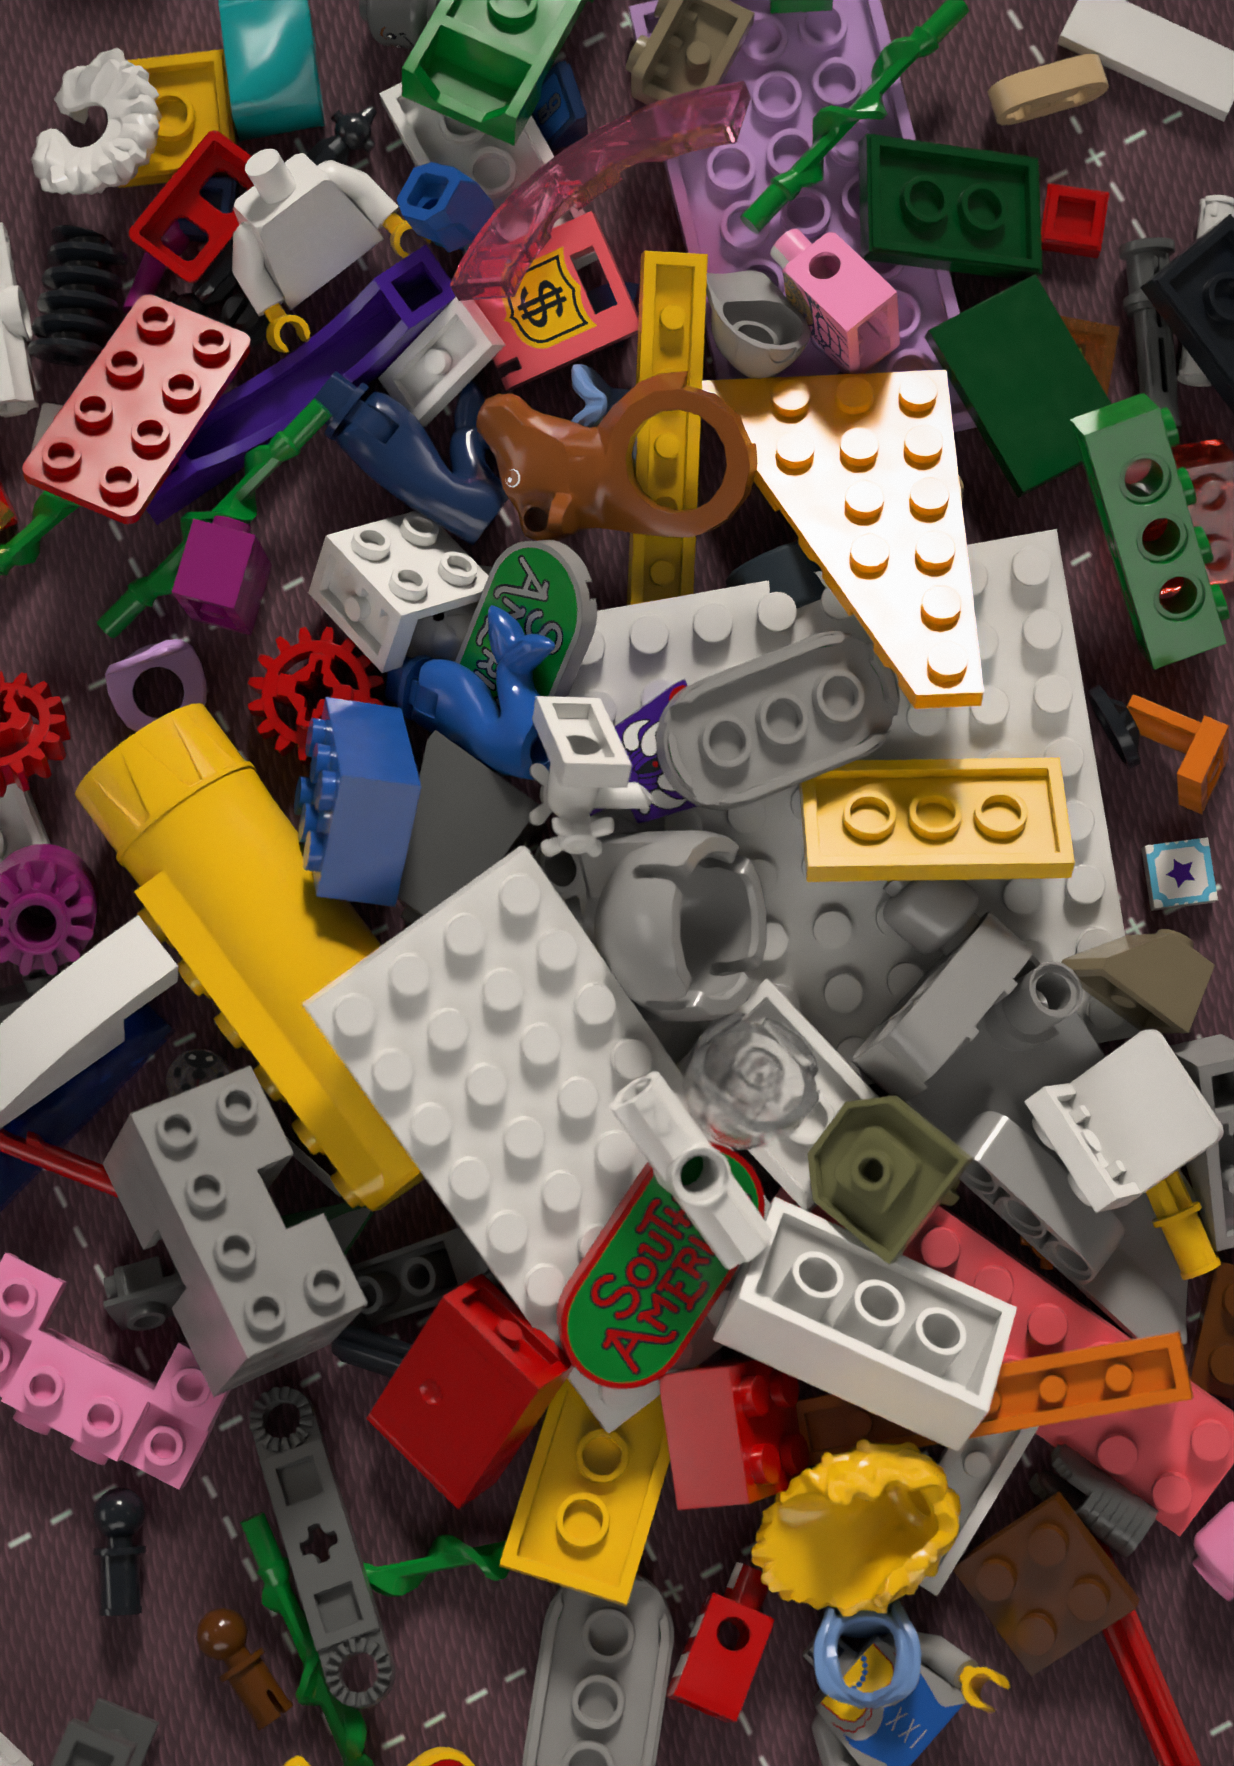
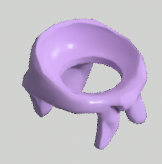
(169, 654)

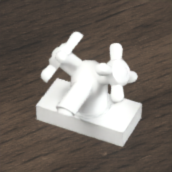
(585, 773)

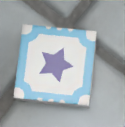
(1179, 874)

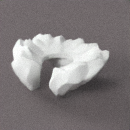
(126, 141)

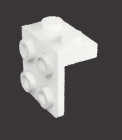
(1125, 1122)

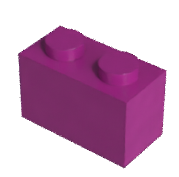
(222, 574)

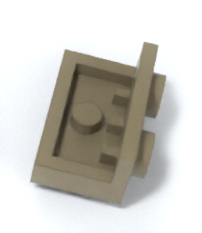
(687, 48)

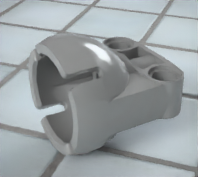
(668, 918)

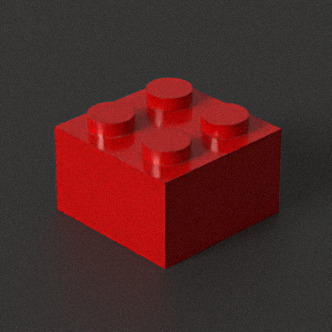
(731, 1432)

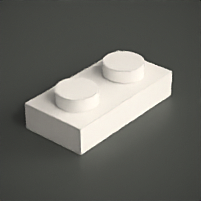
(442, 360)

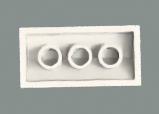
(867, 1329)

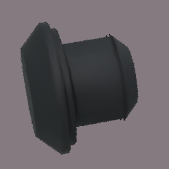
(242, 316)

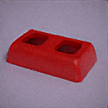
(182, 200)

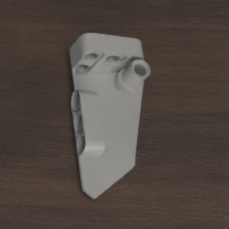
(966, 1059)

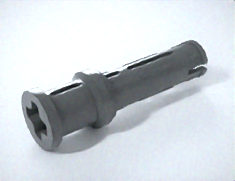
(1152, 335)

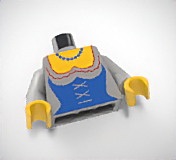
(903, 1728)

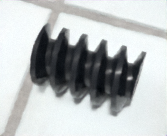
(75, 296)

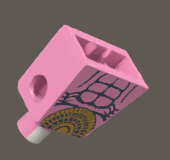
(841, 298)

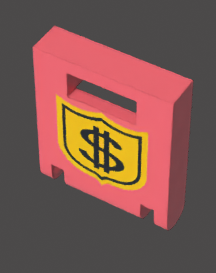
(551, 314)

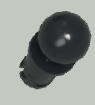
(119, 1516)

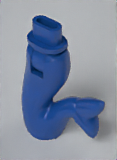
(462, 708)

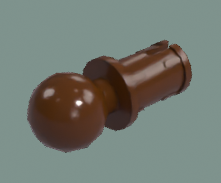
(223, 1637)

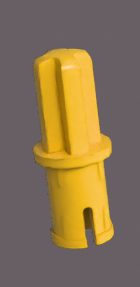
(1182, 1227)

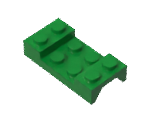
(488, 60)

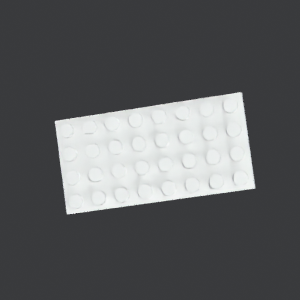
(494, 1064)

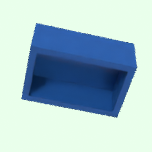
(357, 801)

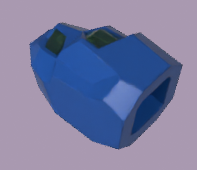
(444, 205)

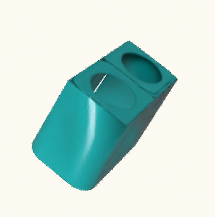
(271, 66)

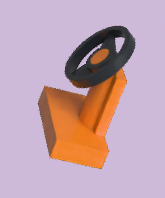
(1202, 742)

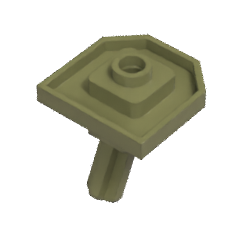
(884, 1172)

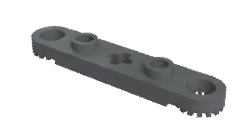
(333, 1592)

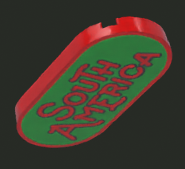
(645, 1282)

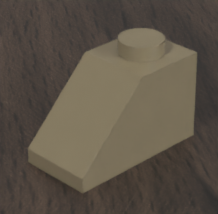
(1146, 979)

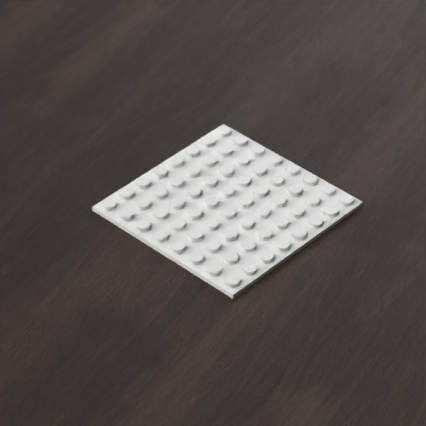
(830, 938)

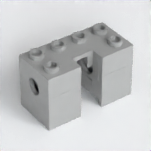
(200, 1182)

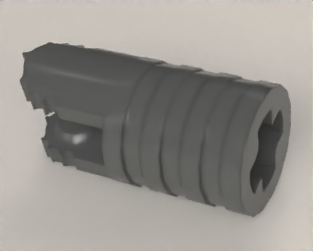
(1103, 1505)

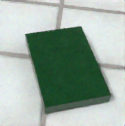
(949, 208)
(1020, 381)

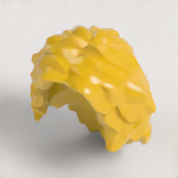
(858, 1529)

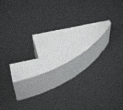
(79, 1015)

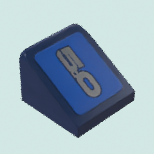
(560, 109)

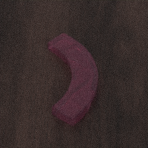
(586, 170)

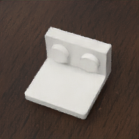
(388, 577)

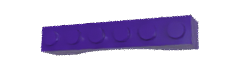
(355, 344)

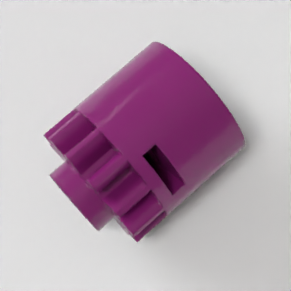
(61, 883)

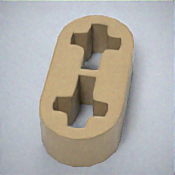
(1048, 89)

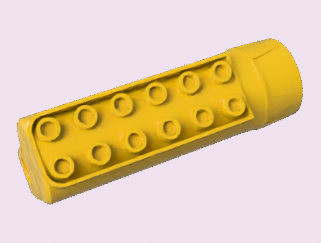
(253, 936)

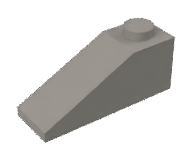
(1211, 1173)

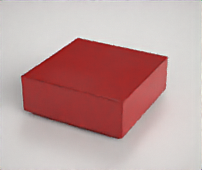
(1073, 220)

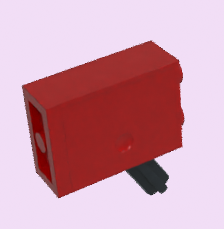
(463, 1388)

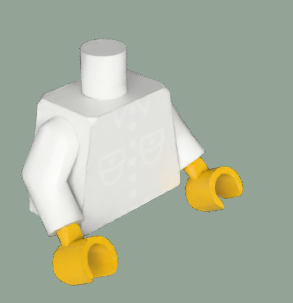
(303, 230)

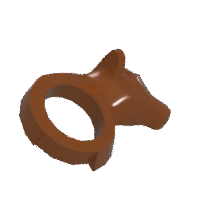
(584, 477)

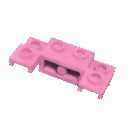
(93, 1397)

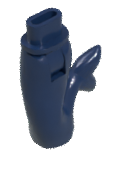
(403, 460)

